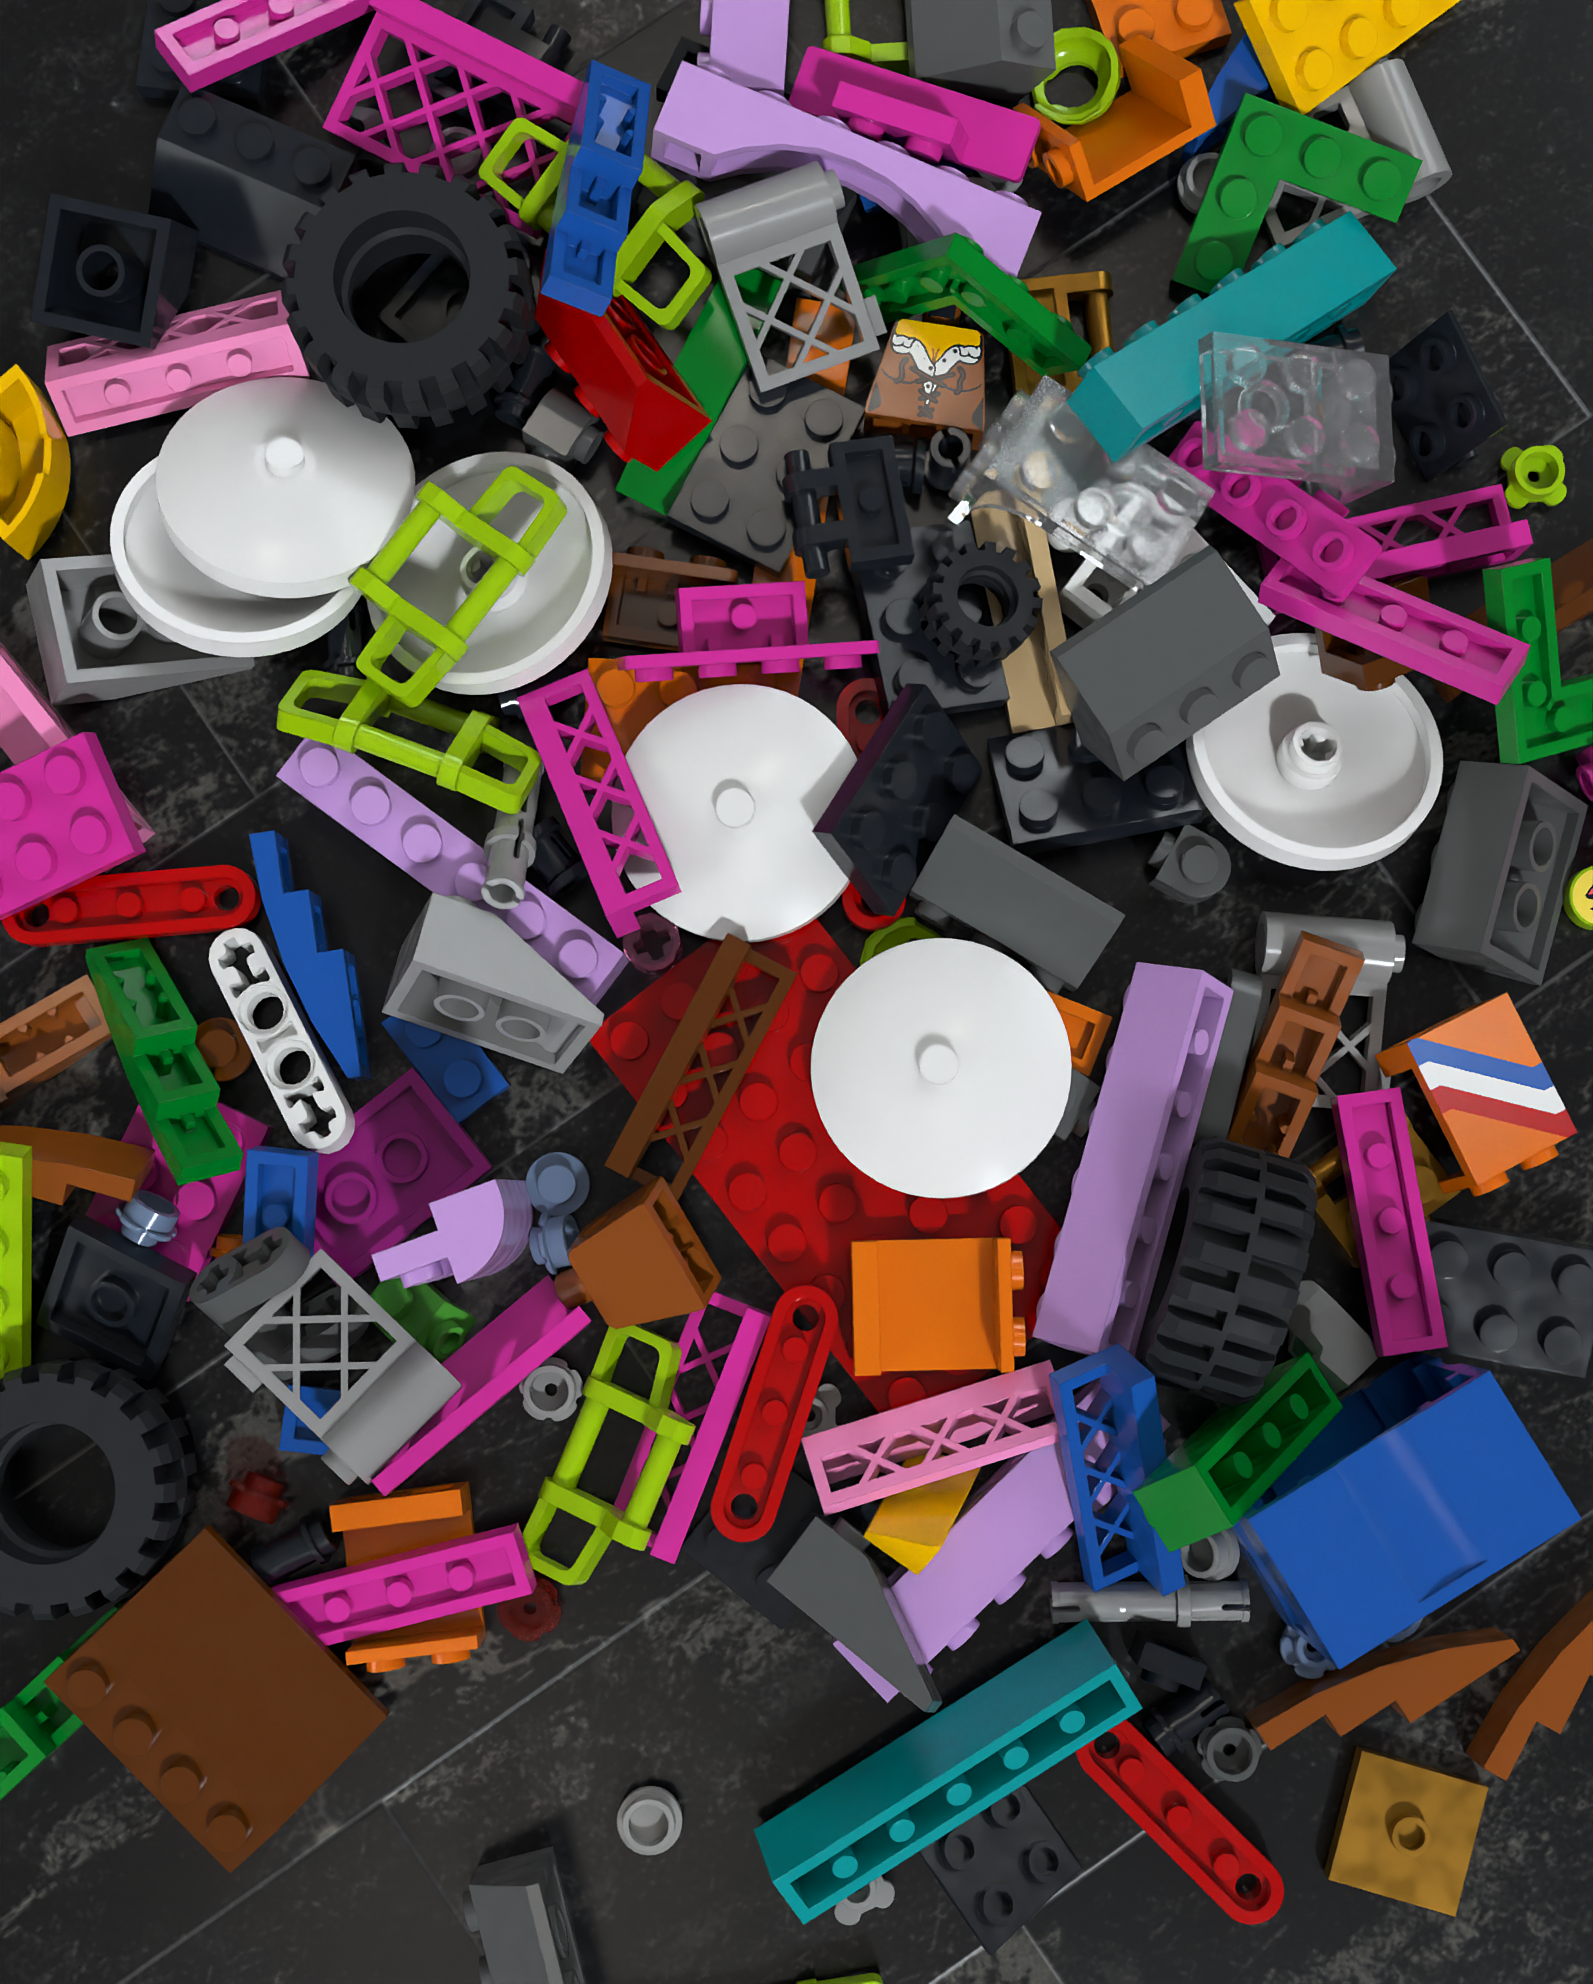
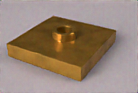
(1405, 1831)

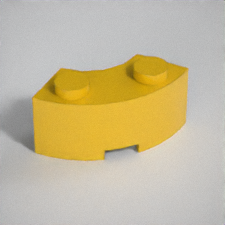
(32, 464)

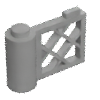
(1383, 109)
(771, 223)
(1383, 955)
(380, 1409)

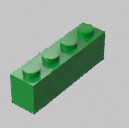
(1237, 1455)

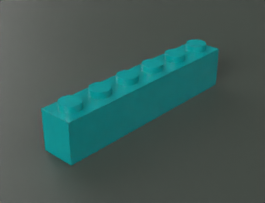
(1284, 297)
(945, 1771)

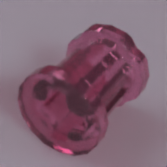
(672, 949)

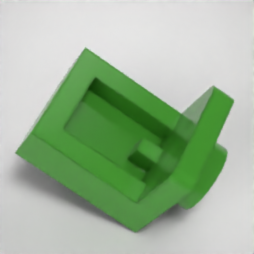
(425, 1315)

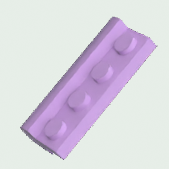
(475, 1236)

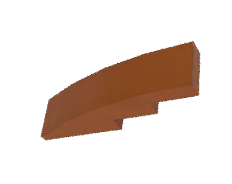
(49, 1038)
(1294, 1044)
(81, 1160)
(1407, 1676)
(1539, 1691)

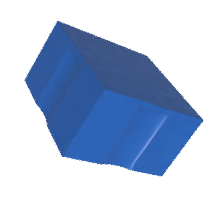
(1400, 1506)

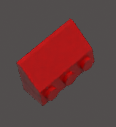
(623, 378)

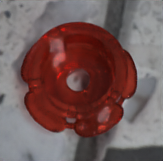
(257, 1497)
(531, 1626)

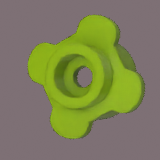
(1547, 463)

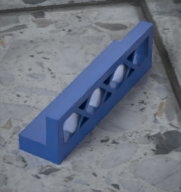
(1133, 1452)

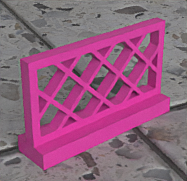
(473, 55)

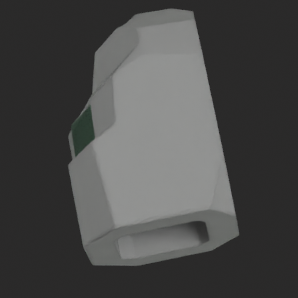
(1330, 1336)

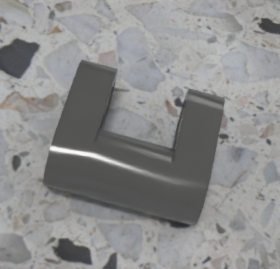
(249, 1276)

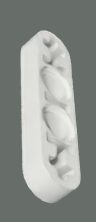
(274, 1044)

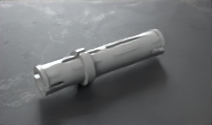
(510, 848)
(1142, 1602)

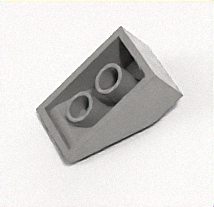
(98, 644)
(487, 986)

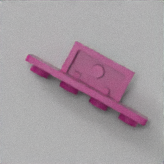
(916, 115)
(1287, 520)
(744, 626)

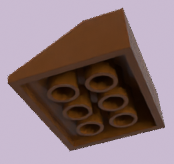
(217, 1698)

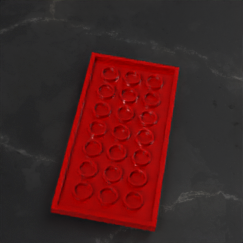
(780, 1169)

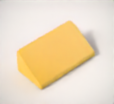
(917, 1521)

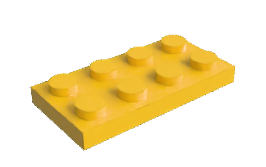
(1324, 44)

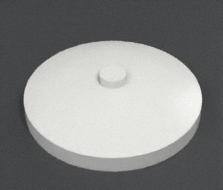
(282, 487)
(196, 608)
(538, 615)
(1318, 766)
(734, 800)
(941, 1068)

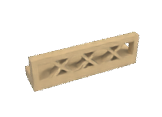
(1029, 671)

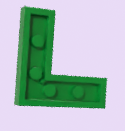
(1275, 145)
(958, 274)
(1538, 710)

